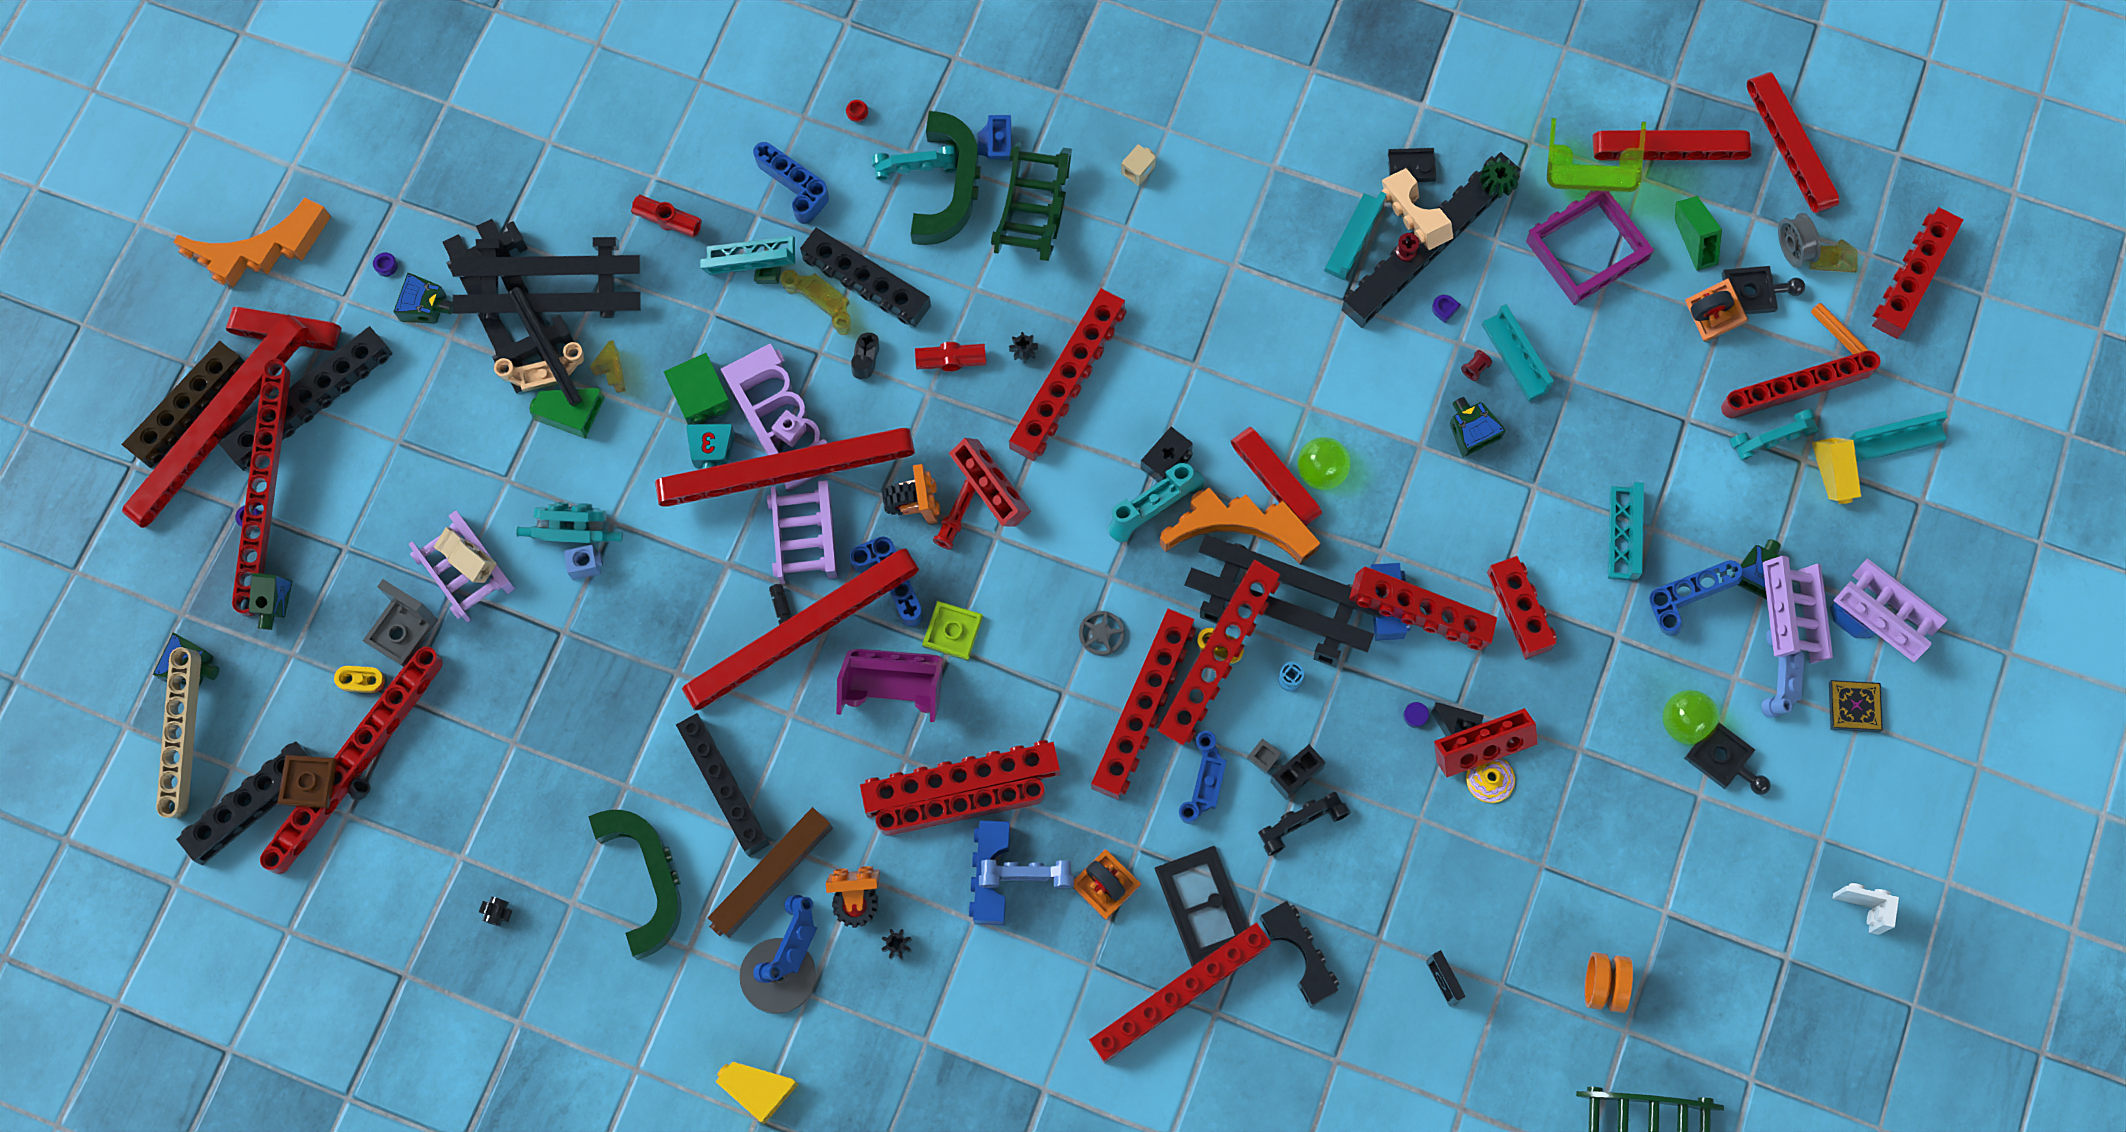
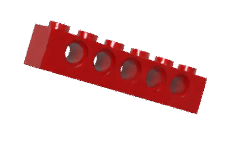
(1945, 226)
(1480, 624)

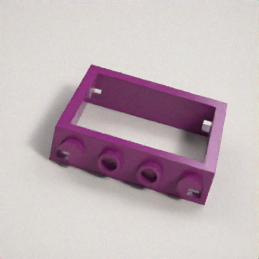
(1620, 220)

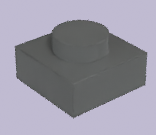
(1264, 756)

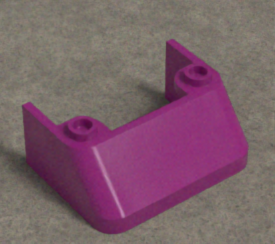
(890, 677)

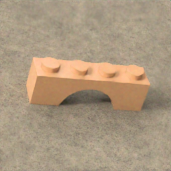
(1430, 225)

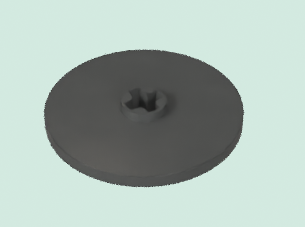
(776, 996)

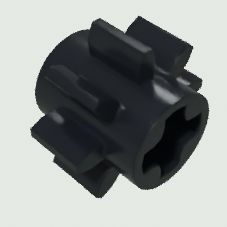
(1023, 340)
(495, 911)
(903, 946)

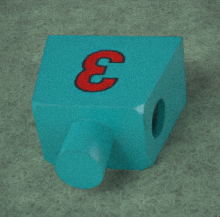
(710, 444)

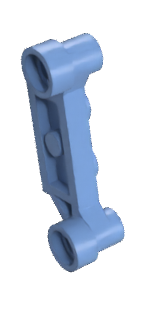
(1788, 686)
(1011, 871)

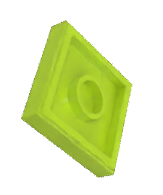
(952, 630)

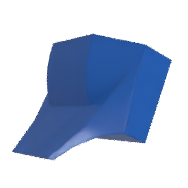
(996, 138)
(1850, 623)

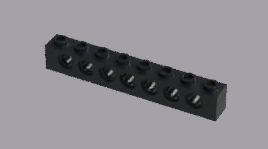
(312, 386)

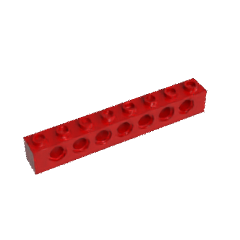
(1103, 305)
(1256, 574)
(1172, 624)
(1046, 768)
(1180, 992)

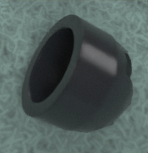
(357, 785)

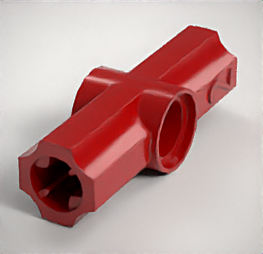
(678, 220)
(950, 356)

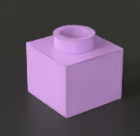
(792, 434)

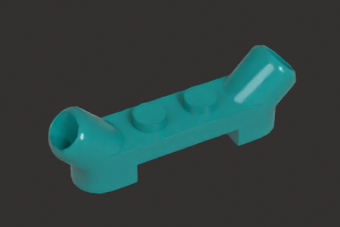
(1129, 515)

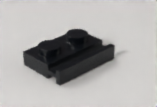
(1417, 161)

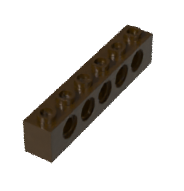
(172, 406)

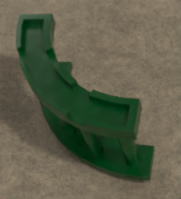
(1052, 211)
(1596, 1094)

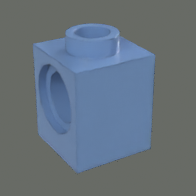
(575, 556)

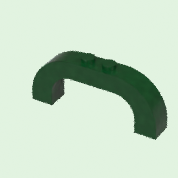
(943, 226)
(664, 923)

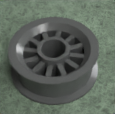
(1799, 240)

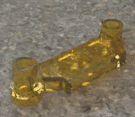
(821, 295)

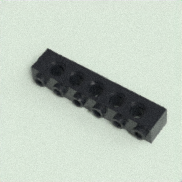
(821, 243)
(722, 784)
(242, 817)

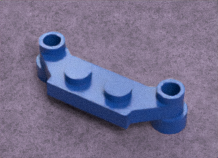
(1208, 779)
(794, 944)

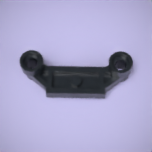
(1292, 821)

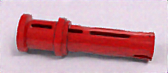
(952, 523)

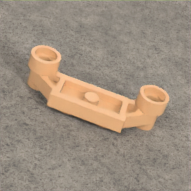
(538, 374)

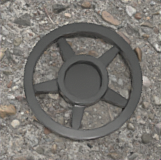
(1101, 633)

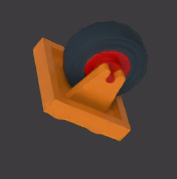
(1716, 310)
(1105, 884)

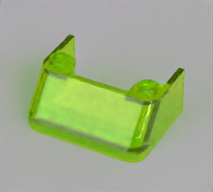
(1570, 176)

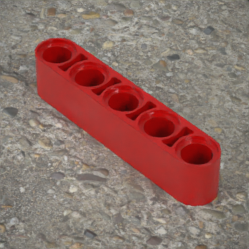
(259, 323)
(1275, 475)

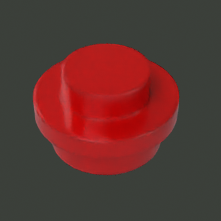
(857, 111)

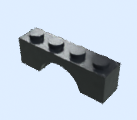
(1283, 925)

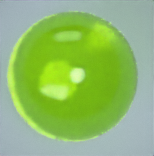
(1323, 463)
(1690, 717)

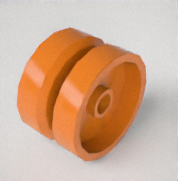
(1608, 982)

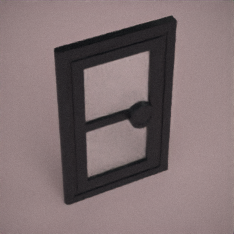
(1201, 902)

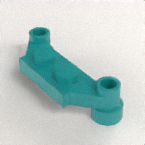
(914, 161)
(1804, 424)

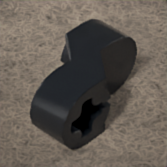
(862, 365)

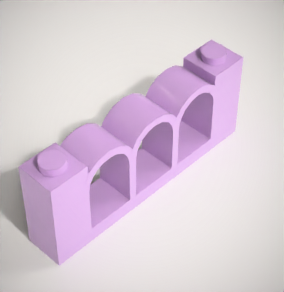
(753, 370)

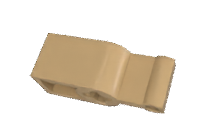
(465, 556)

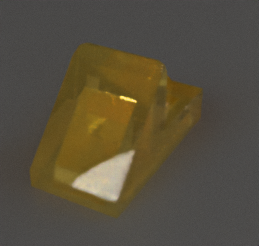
(1837, 258)
(609, 363)

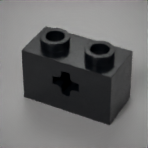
(1169, 444)
(1297, 772)

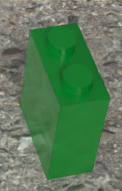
(697, 390)

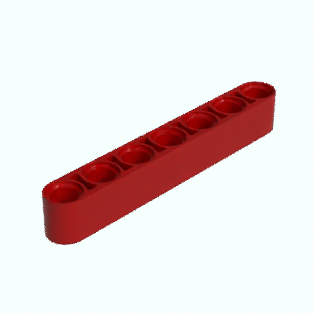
(1792, 142)
(1674, 144)
(1808, 377)
(948, 803)

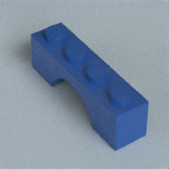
(992, 841)

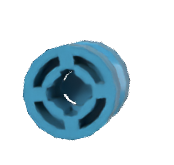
(1288, 680)

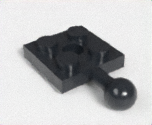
(1761, 281)
(1725, 770)

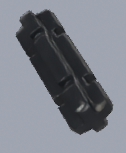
(780, 602)

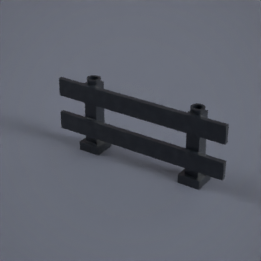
(491, 266)
(494, 328)
(1223, 588)

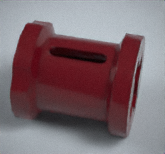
(1402, 250)
(1476, 365)

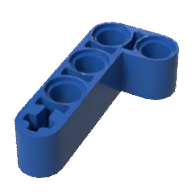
(788, 178)
(870, 550)
(1698, 592)

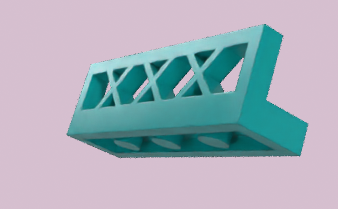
(1355, 235)
(752, 260)
(1518, 354)
(1899, 436)
(1634, 528)

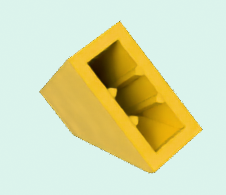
(1838, 468)
(755, 1089)

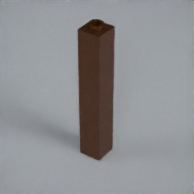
(769, 873)

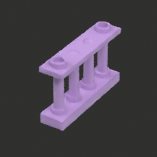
(825, 541)
(497, 582)
(1782, 610)
(1881, 620)

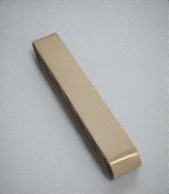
(184, 744)

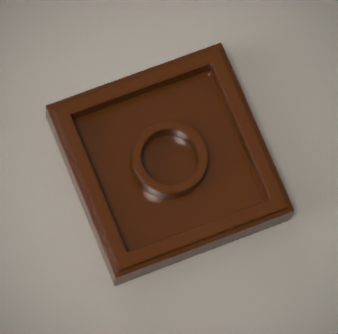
(307, 781)

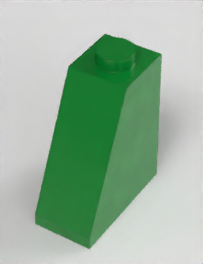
(1699, 232)
(555, 410)

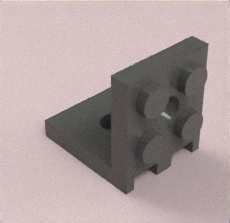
(401, 613)

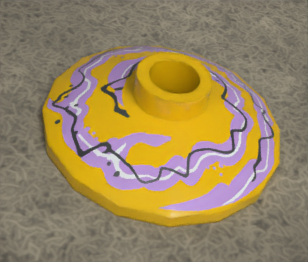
(1487, 790)

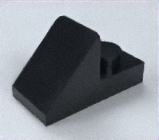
(1449, 716)

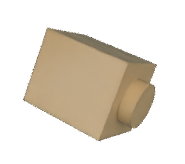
(1138, 164)

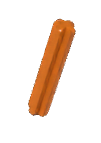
(1843, 334)

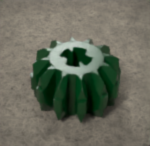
(1502, 170)

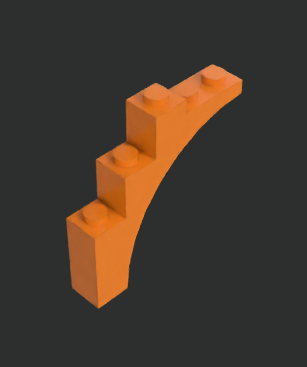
(290, 238)
(1243, 516)

